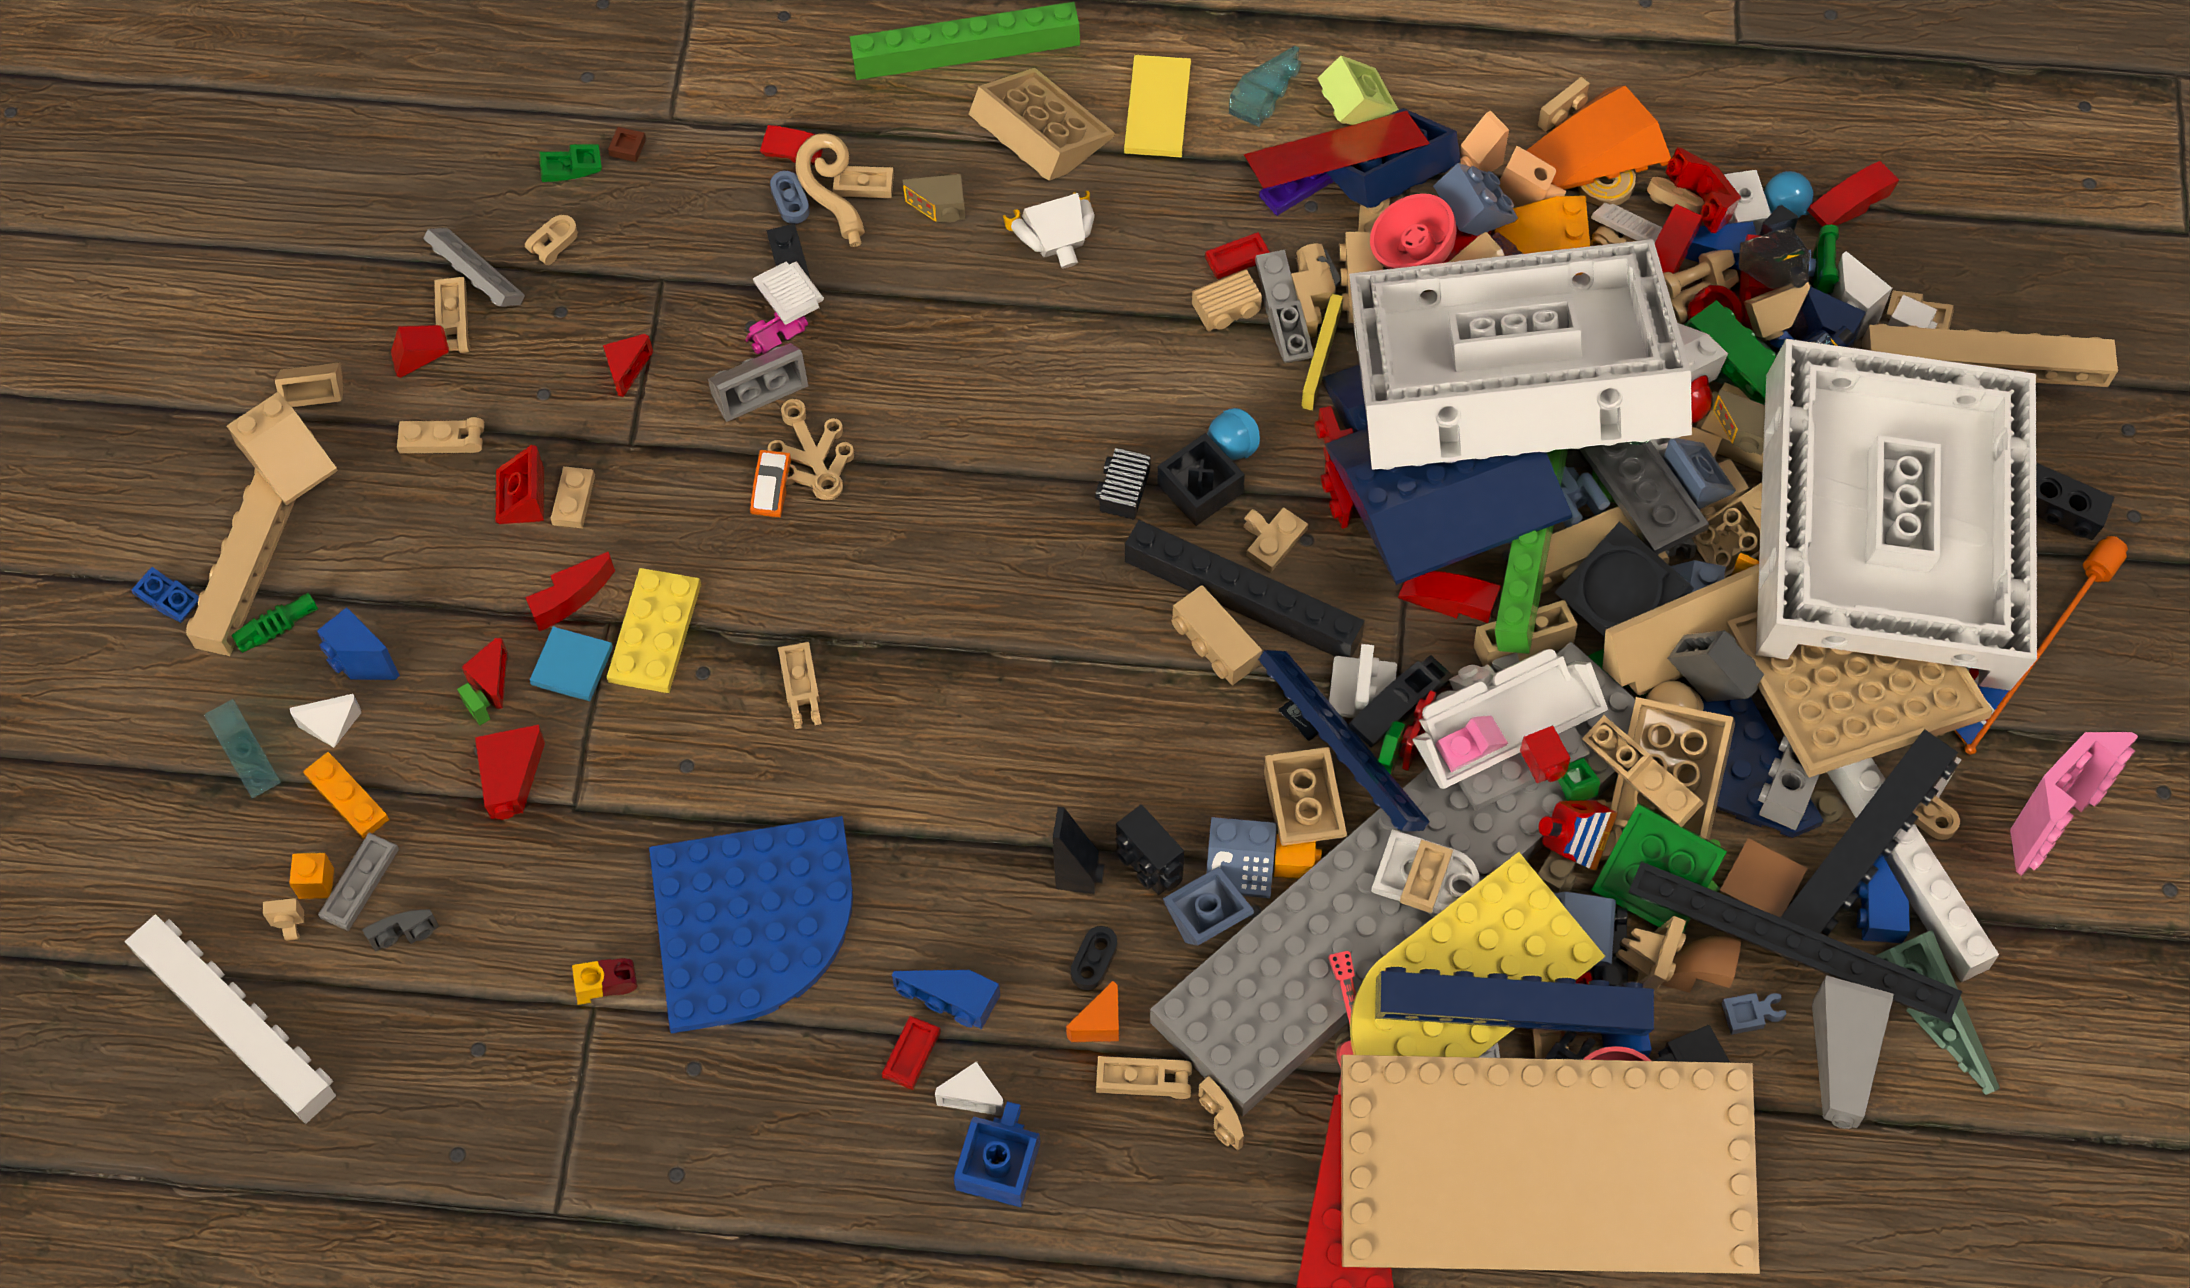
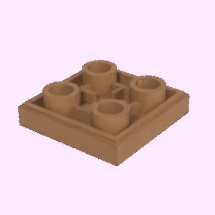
(1763, 878)

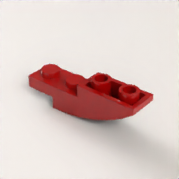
(1341, 503)

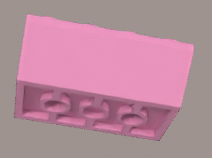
(2074, 781)

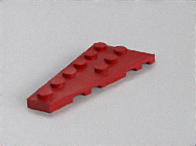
(1323, 1241)

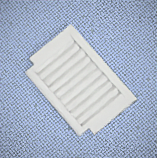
(1626, 222)
(789, 291)

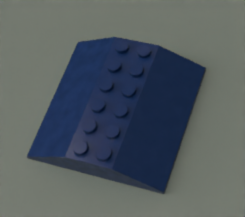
(1444, 509)

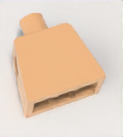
(1528, 179)

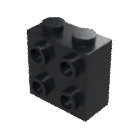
(1149, 851)

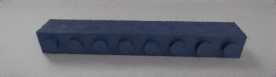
(1514, 1003)

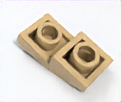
(1226, 1122)

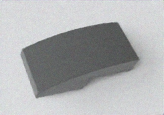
(414, 924)

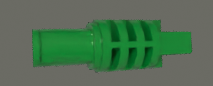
(274, 622)

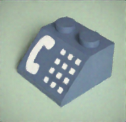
(1243, 853)

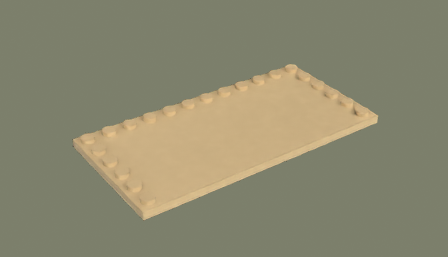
(1548, 1165)

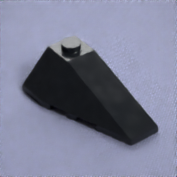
(1074, 856)

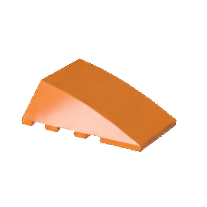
(1602, 140)

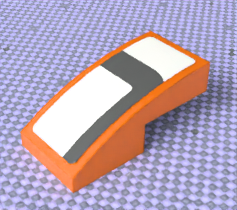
(769, 483)

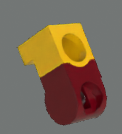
(603, 979)

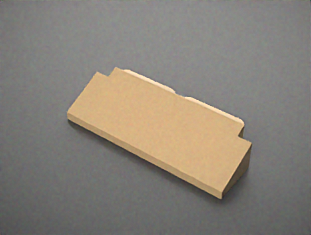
(1640, 646)

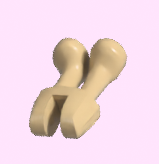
(1712, 270)

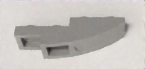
(1282, 307)

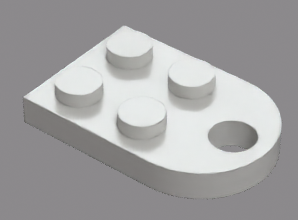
(1398, 862)

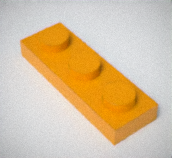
(346, 795)

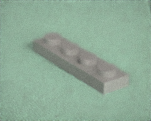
(474, 267)
(1513, 773)

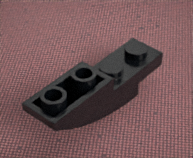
(1399, 699)

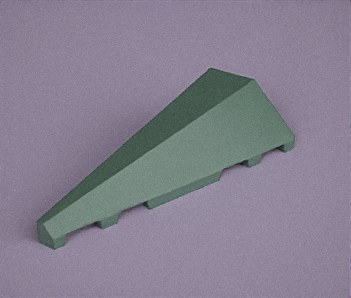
(1959, 1036)

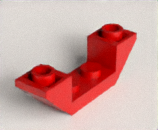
(1696, 174)

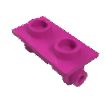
(766, 335)

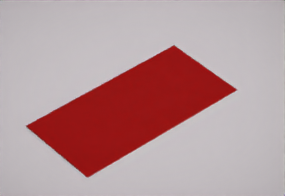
(1335, 149)

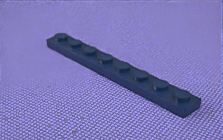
(1344, 741)

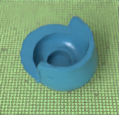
(1791, 191)
(1235, 433)

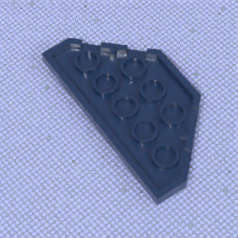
(1748, 767)

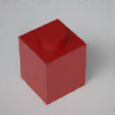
(1545, 755)

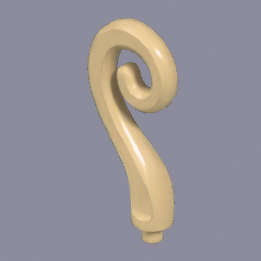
(847, 216)

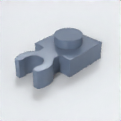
(1748, 1014)

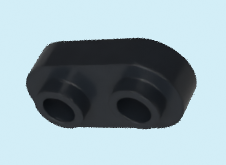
(1094, 960)

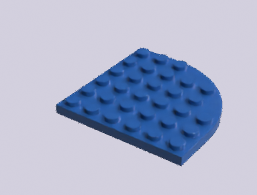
(749, 919)

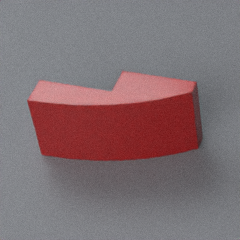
(785, 143)

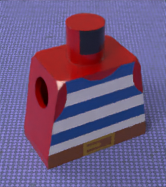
(1578, 830)

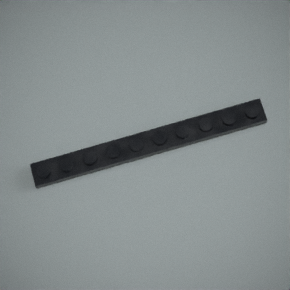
(1794, 941)

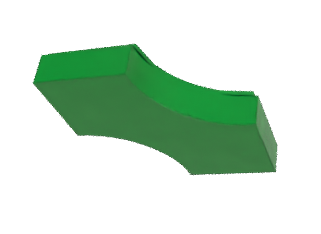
(1392, 746)

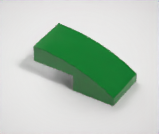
(577, 163)

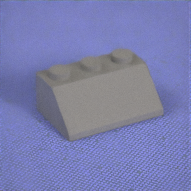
(759, 381)

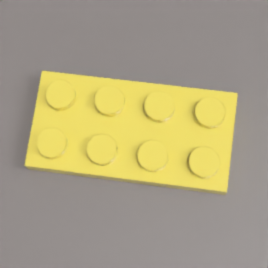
(654, 630)

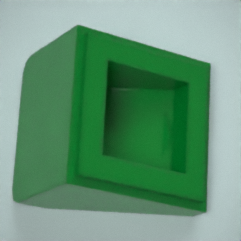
(1579, 781)

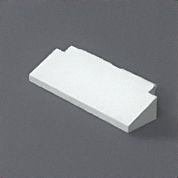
(1521, 701)

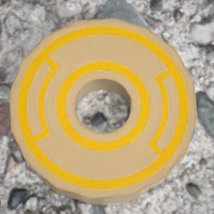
(1614, 193)

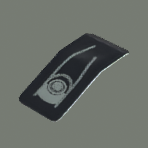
(1294, 715)

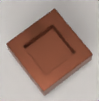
(627, 144)

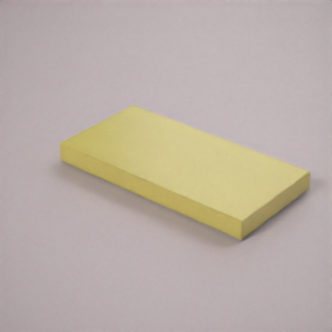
(1157, 106)

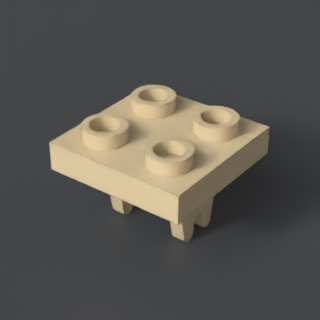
(1654, 952)

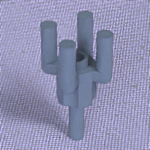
(1581, 491)

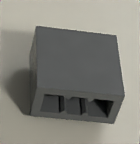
(1716, 666)

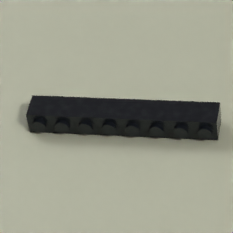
(1244, 590)
(1872, 835)

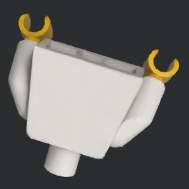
(1055, 226)

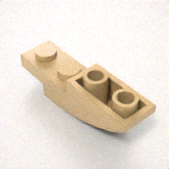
(1642, 771)

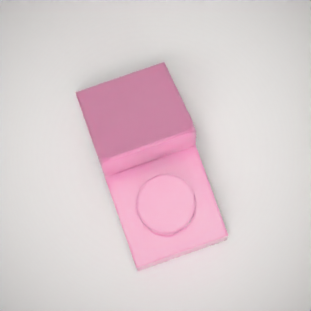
(1471, 743)

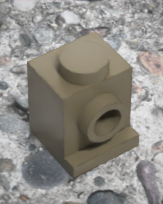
(1558, 873)

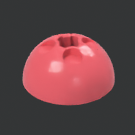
(1414, 232)

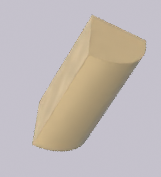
(311, 384)

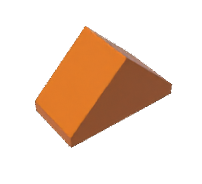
(1098, 1019)

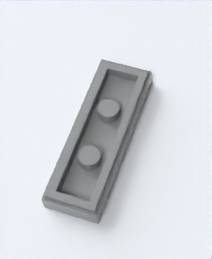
(358, 881)

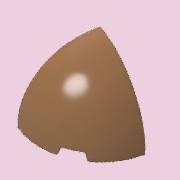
(1706, 959)

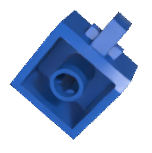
(993, 1139)

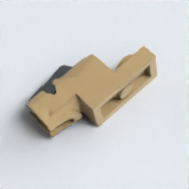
(1314, 283)

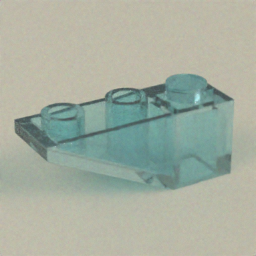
(1260, 88)
(242, 748)

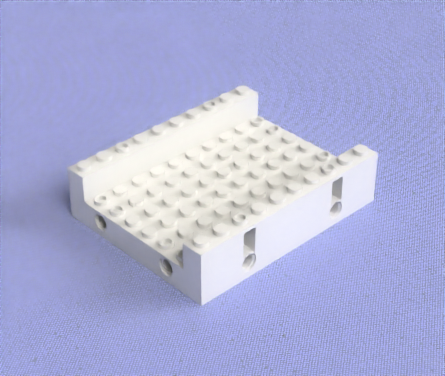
(1519, 355)
(1899, 510)

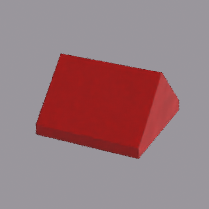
(520, 488)

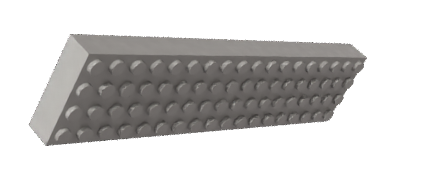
(1271, 988)

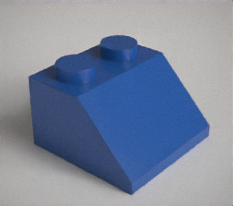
(355, 649)

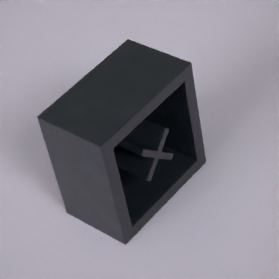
(1200, 479)

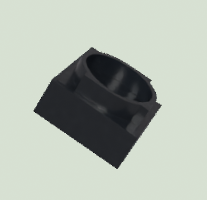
(1621, 581)

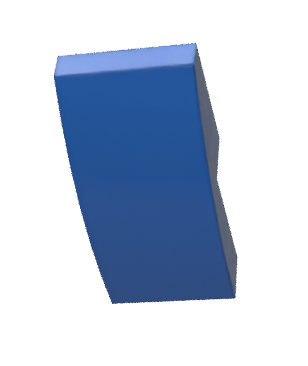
(165, 595)

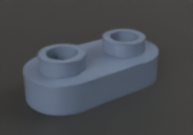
(790, 199)

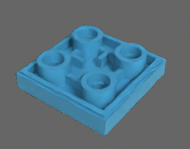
(571, 663)

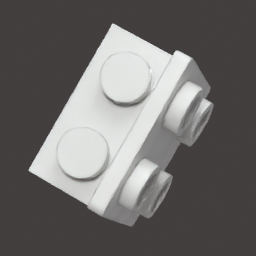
(1359, 681)

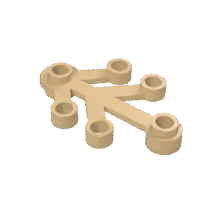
(813, 455)

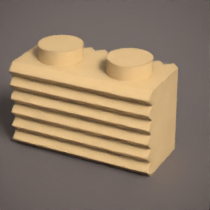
(1227, 300)

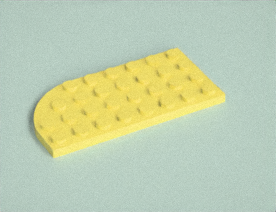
(1498, 926)

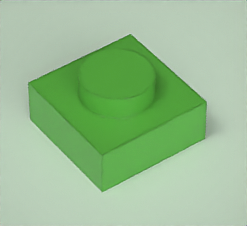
(475, 703)

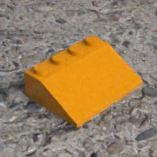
(1549, 225)

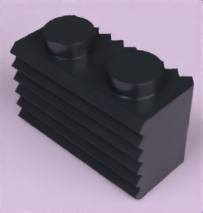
(1124, 482)

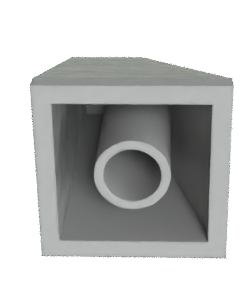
(1848, 1040)

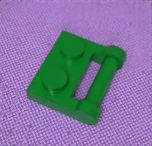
(1825, 254)

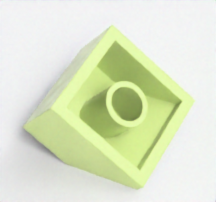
(1355, 91)

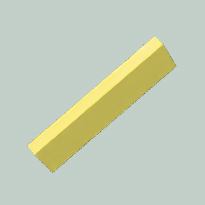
(1321, 352)

